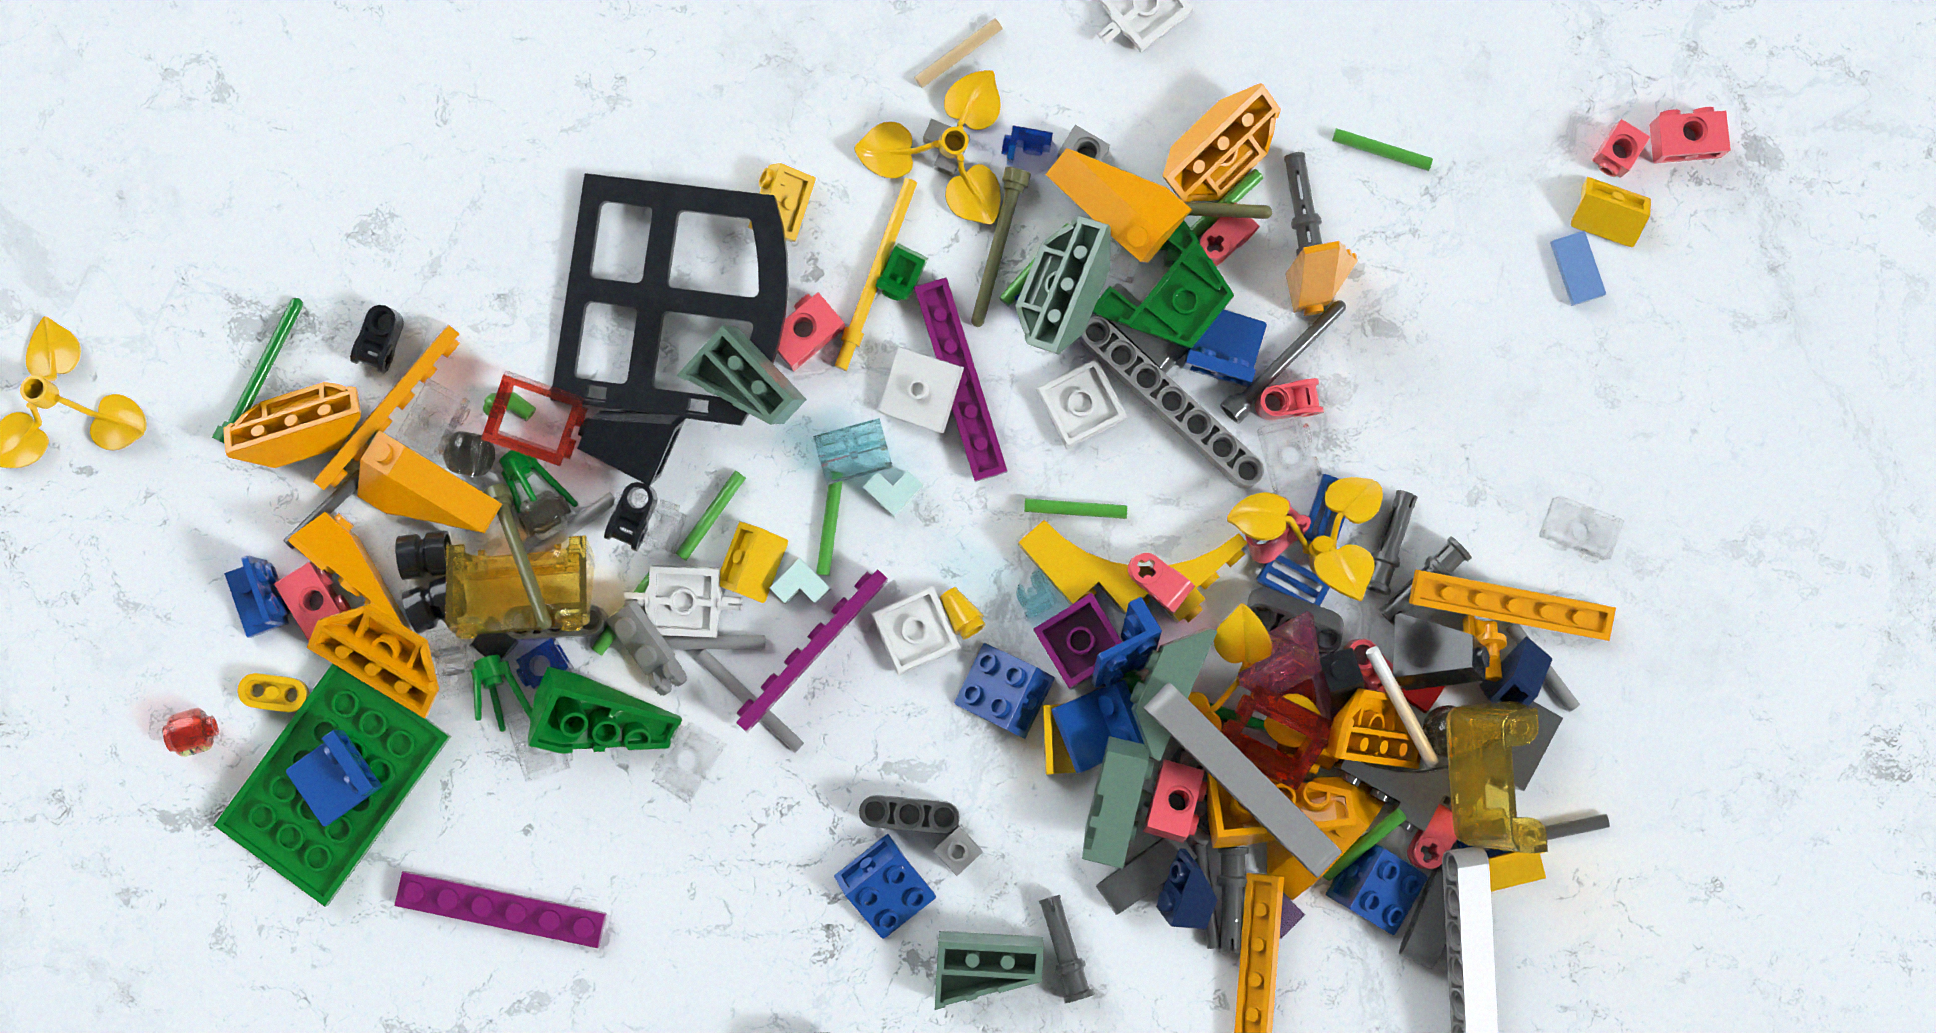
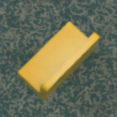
(1611, 212)
(752, 561)
(1056, 754)
(1515, 869)

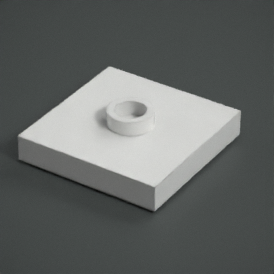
(921, 389)
(1081, 403)
(915, 630)

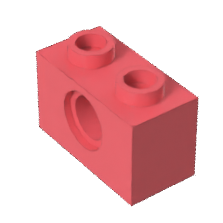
(1671, 144)
(826, 327)
(298, 589)
(1161, 817)

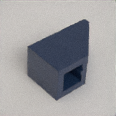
(1522, 675)
(1187, 895)

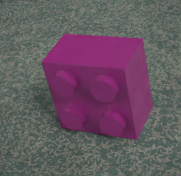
(1076, 638)

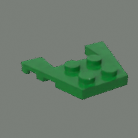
(1181, 302)

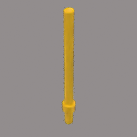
(853, 335)

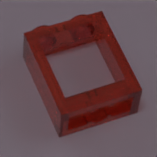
(492, 428)
(1267, 759)

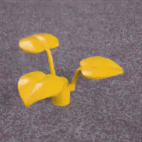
(974, 193)
(53, 352)
(1344, 570)
(1246, 640)

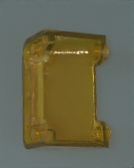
(489, 595)
(1483, 776)

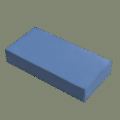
(1578, 268)

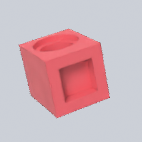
(1630, 139)

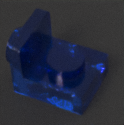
(1031, 140)

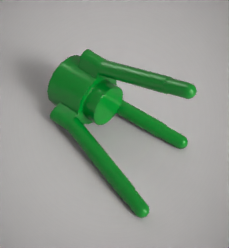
(518, 469)
(490, 673)

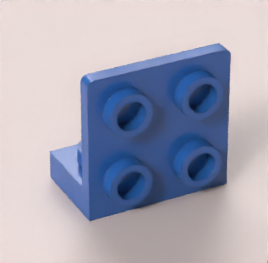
(1228, 349)
(257, 597)
(1139, 638)
(1004, 690)
(1092, 719)
(333, 777)
(884, 886)
(1378, 888)

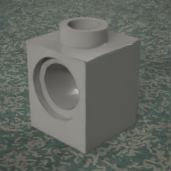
(1080, 138)
(958, 850)

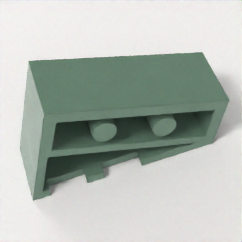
(743, 376)
(1116, 801)
(985, 964)

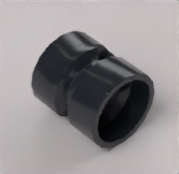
(419, 555)
(425, 606)

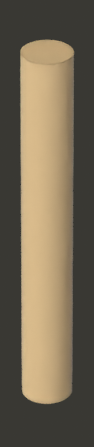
(958, 53)

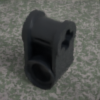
(376, 340)
(630, 517)

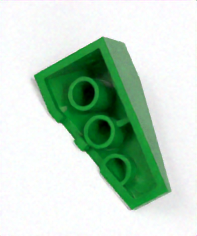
(585, 714)

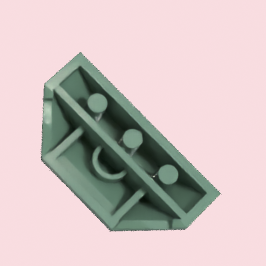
(1064, 284)
(1172, 663)

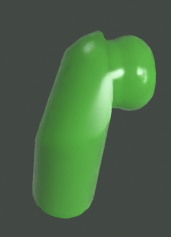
(516, 404)

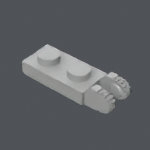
(647, 647)

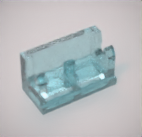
(853, 451)
(1038, 602)

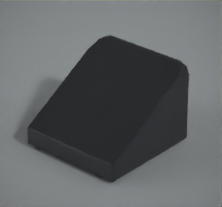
(494, 644)

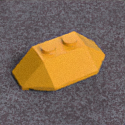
(1222, 145)
(294, 425)
(380, 655)
(1372, 732)
(1296, 876)

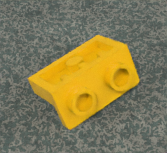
(792, 193)

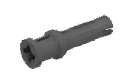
(1302, 222)
(1386, 555)
(1442, 563)
(1232, 882)
(1070, 966)

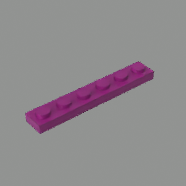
(969, 402)
(800, 661)
(500, 909)

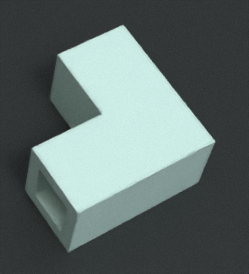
(893, 497)
(799, 578)

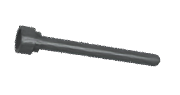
(1237, 406)

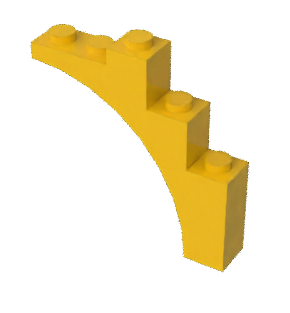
(1077, 572)

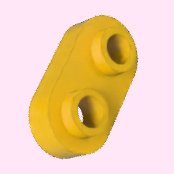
(274, 694)

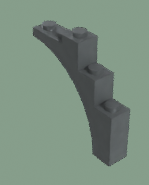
(1422, 791)

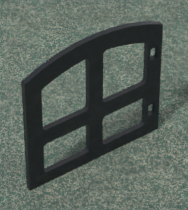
(655, 297)

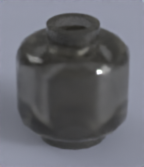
(544, 516)

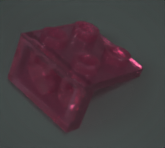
(1292, 657)

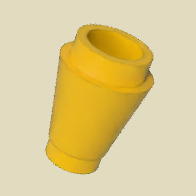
(962, 613)

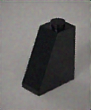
(631, 441)
(1435, 655)
(1337, 680)

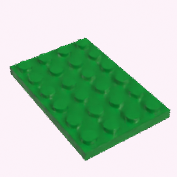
(276, 821)

